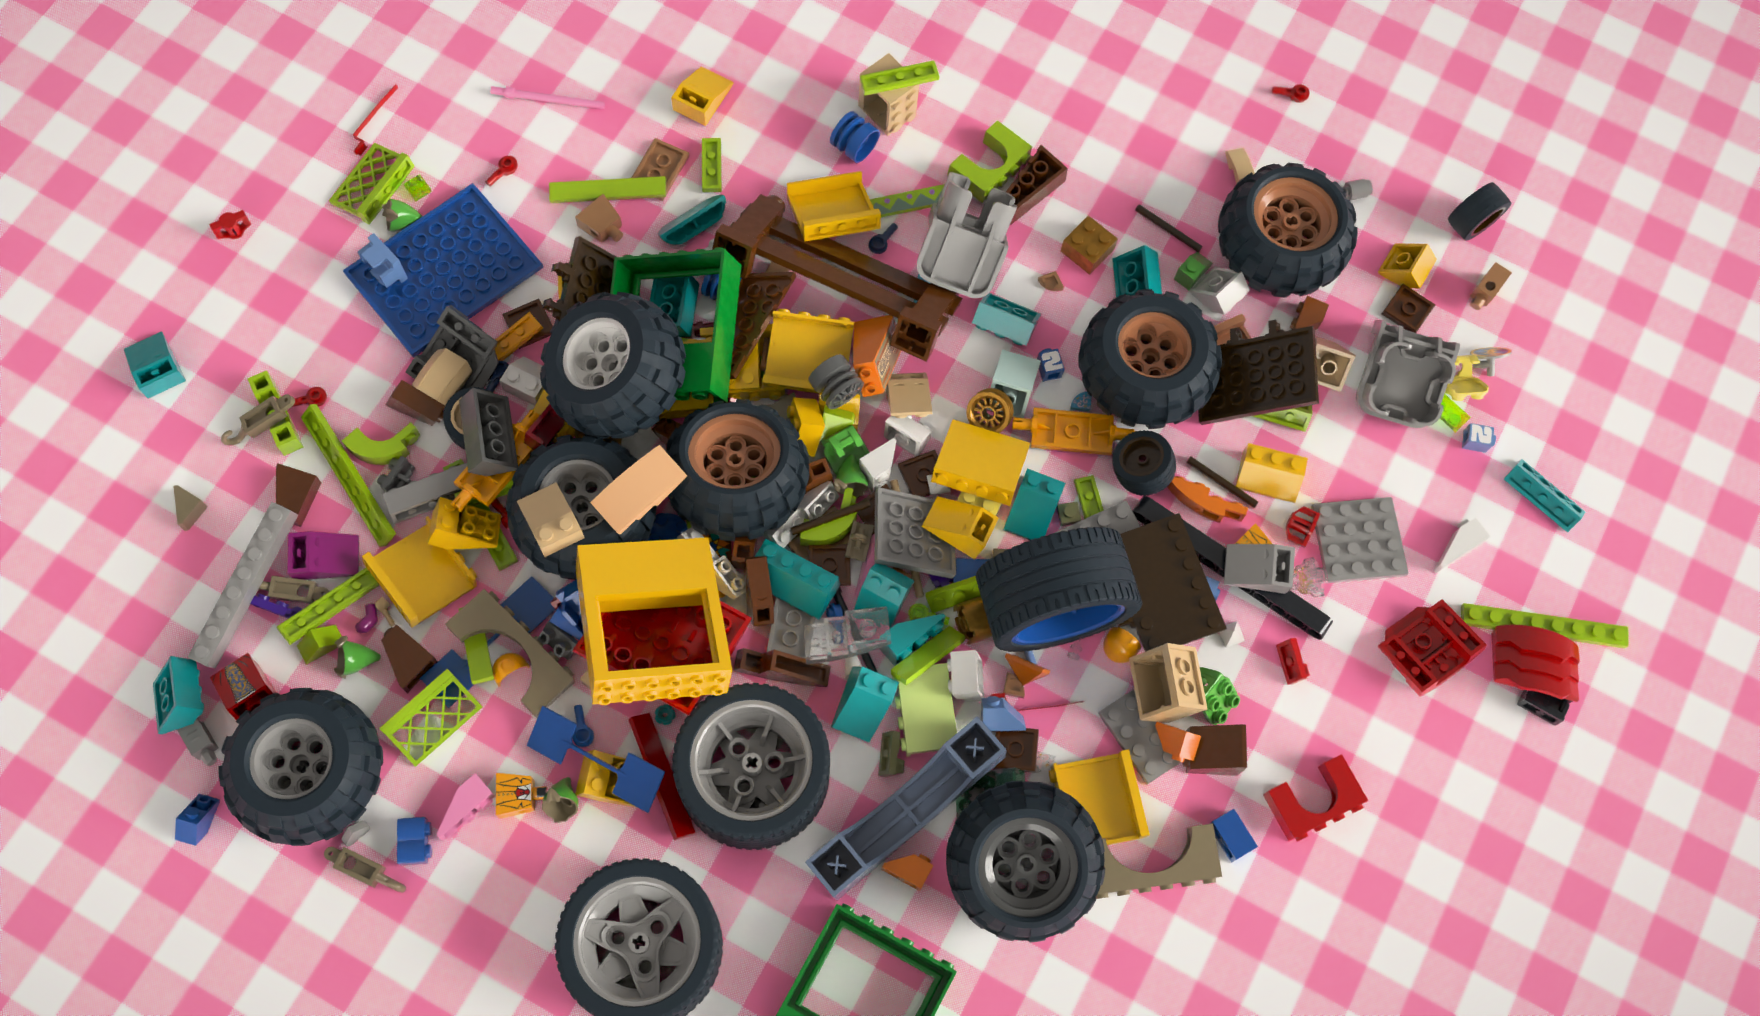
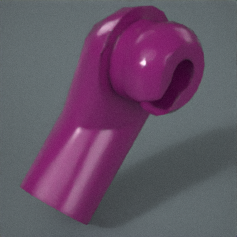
(369, 620)

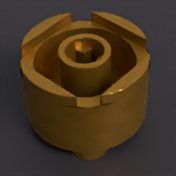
(972, 620)

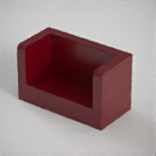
(544, 429)

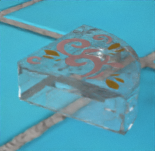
(1044, 761)

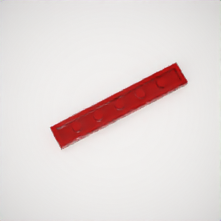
(668, 796)

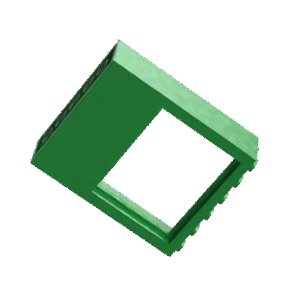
(705, 363)
(882, 937)

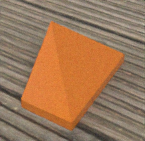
(1025, 670)

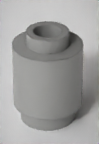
(1358, 189)

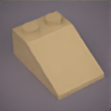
(550, 519)

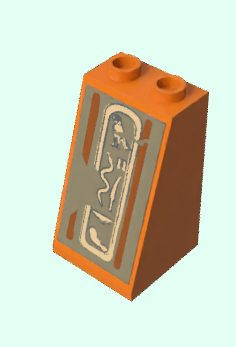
(872, 353)

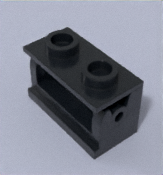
(1544, 706)

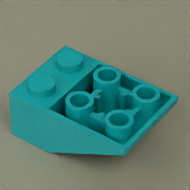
(153, 365)
(910, 636)

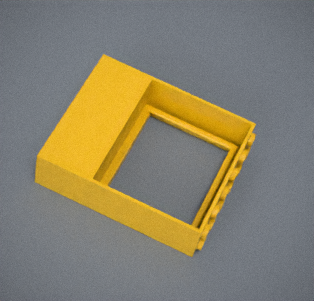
(650, 578)

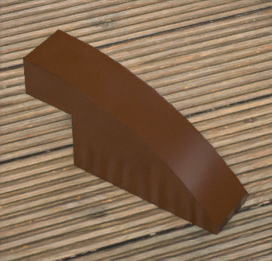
(781, 667)

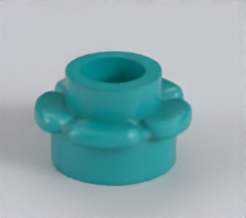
(664, 709)

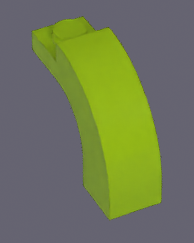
(381, 451)
(832, 531)

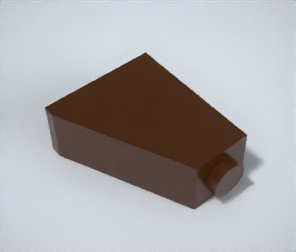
(415, 404)
(296, 490)
(406, 657)

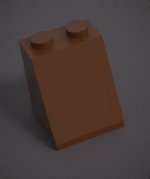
(1220, 750)

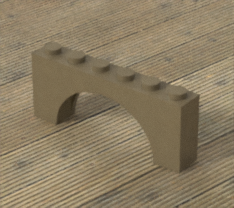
(486, 615)
(1196, 863)

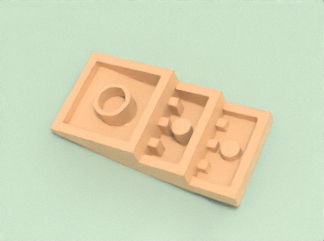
(638, 489)

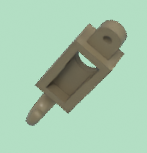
(257, 420)
(286, 589)
(364, 869)

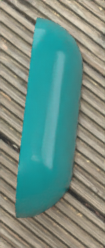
(693, 221)

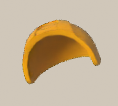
(1120, 645)
(506, 664)

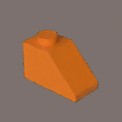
(1178, 742)
(910, 869)

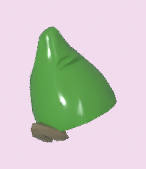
(399, 214)
(851, 476)
(353, 657)
(560, 801)

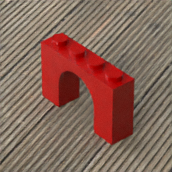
(1297, 821)

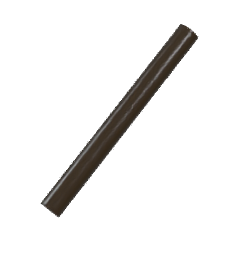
(1168, 228)
(1222, 482)
(830, 517)

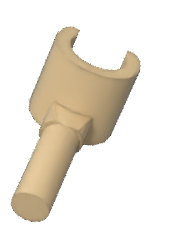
(382, 604)

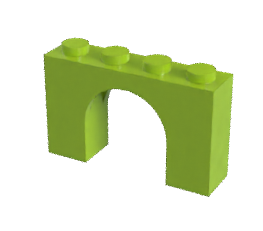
(1008, 146)

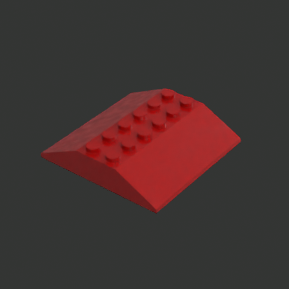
(664, 640)

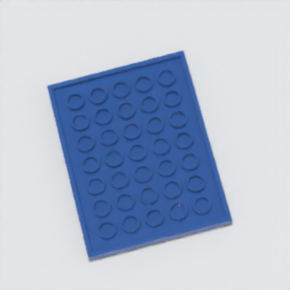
(452, 257)

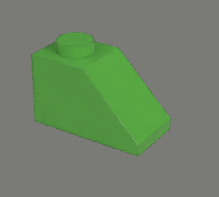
(1192, 270)

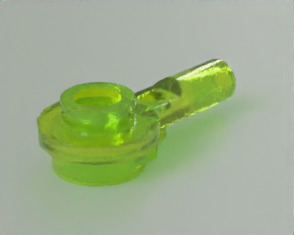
(919, 611)

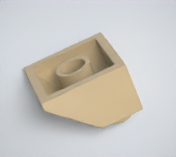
(1332, 363)

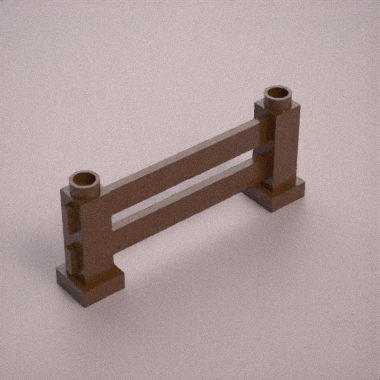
(917, 323)

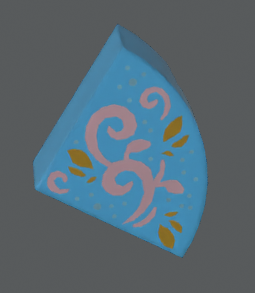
(1081, 402)

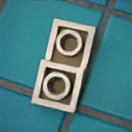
(1239, 162)

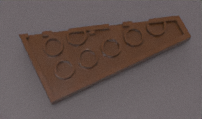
(757, 300)

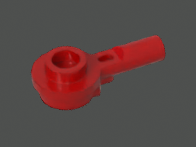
(1298, 93)
(507, 166)
(314, 396)
(499, 508)

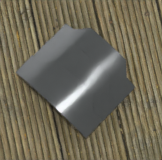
(466, 341)

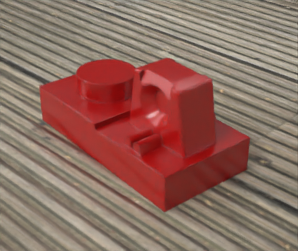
(1292, 662)

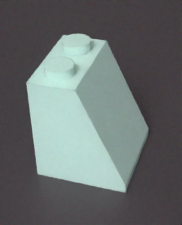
(1016, 378)

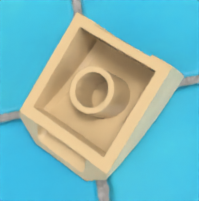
(443, 375)

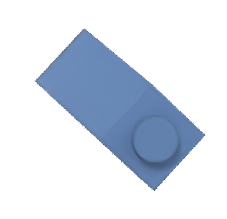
(1000, 715)

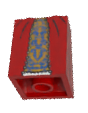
(242, 685)

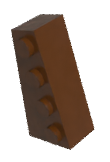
(1036, 181)

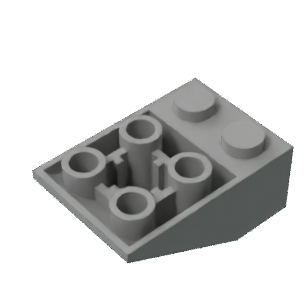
(1260, 567)

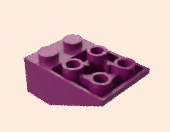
(322, 555)

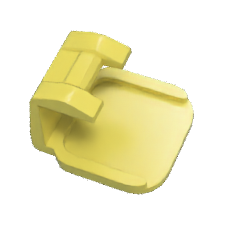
(1464, 382)

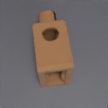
(600, 220)
(1489, 286)

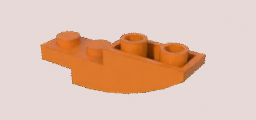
(1197, 498)

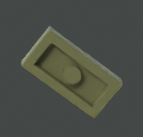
(889, 763)

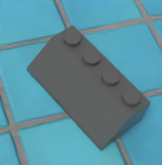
(488, 433)

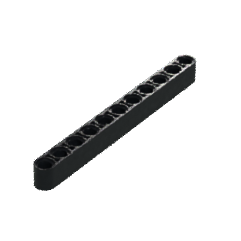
(1213, 556)

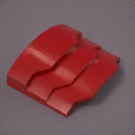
(1430, 646)
(1536, 660)

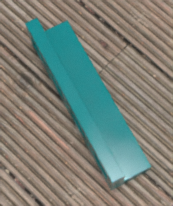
(1544, 495)

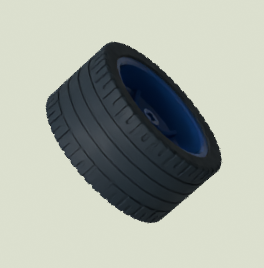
(1058, 589)

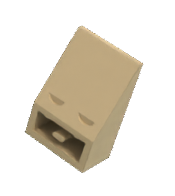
(909, 395)

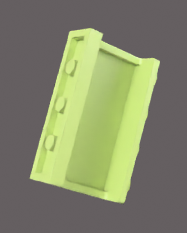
(926, 711)

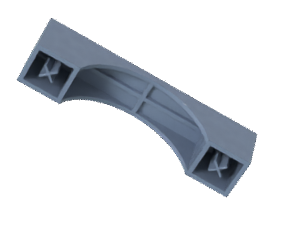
(890, 825)

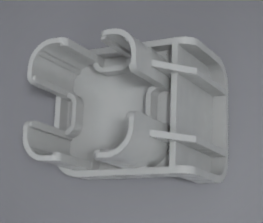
(961, 248)
(1406, 376)

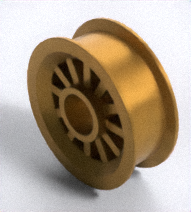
(1001, 398)

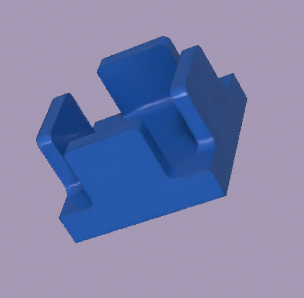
(570, 603)

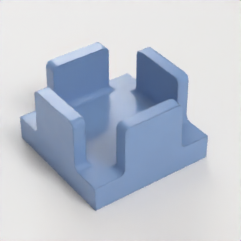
(384, 263)

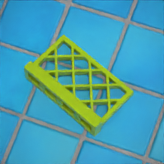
(383, 188)
(419, 702)

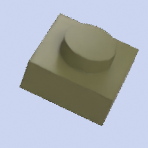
(1068, 513)

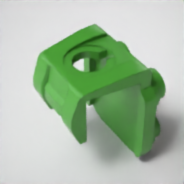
(841, 445)
(1219, 696)

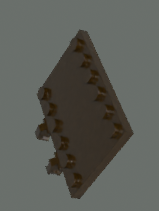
(585, 275)
(1264, 374)
(1171, 585)

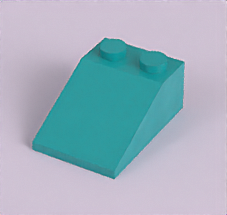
(1034, 505)
(884, 589)
(864, 703)

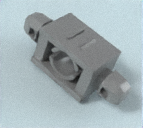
(199, 742)

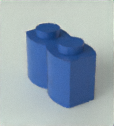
(413, 841)

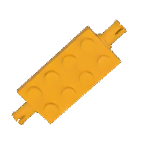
(1071, 431)
(488, 487)

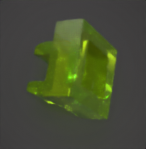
(417, 187)

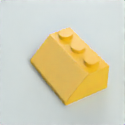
(1271, 472)

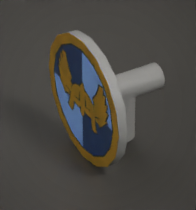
(1490, 354)

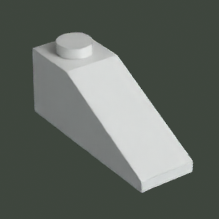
(1463, 541)

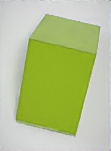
(836, 420)
(318, 643)

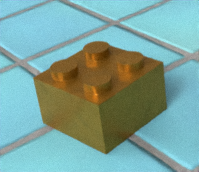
(1089, 244)

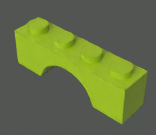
(284, 431)

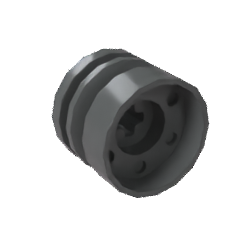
(835, 381)

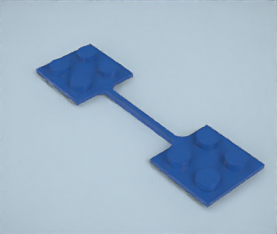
(528, 603)
(636, 780)

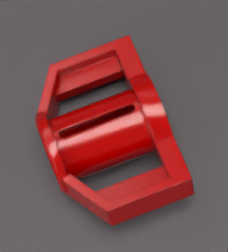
(228, 222)
(1301, 526)

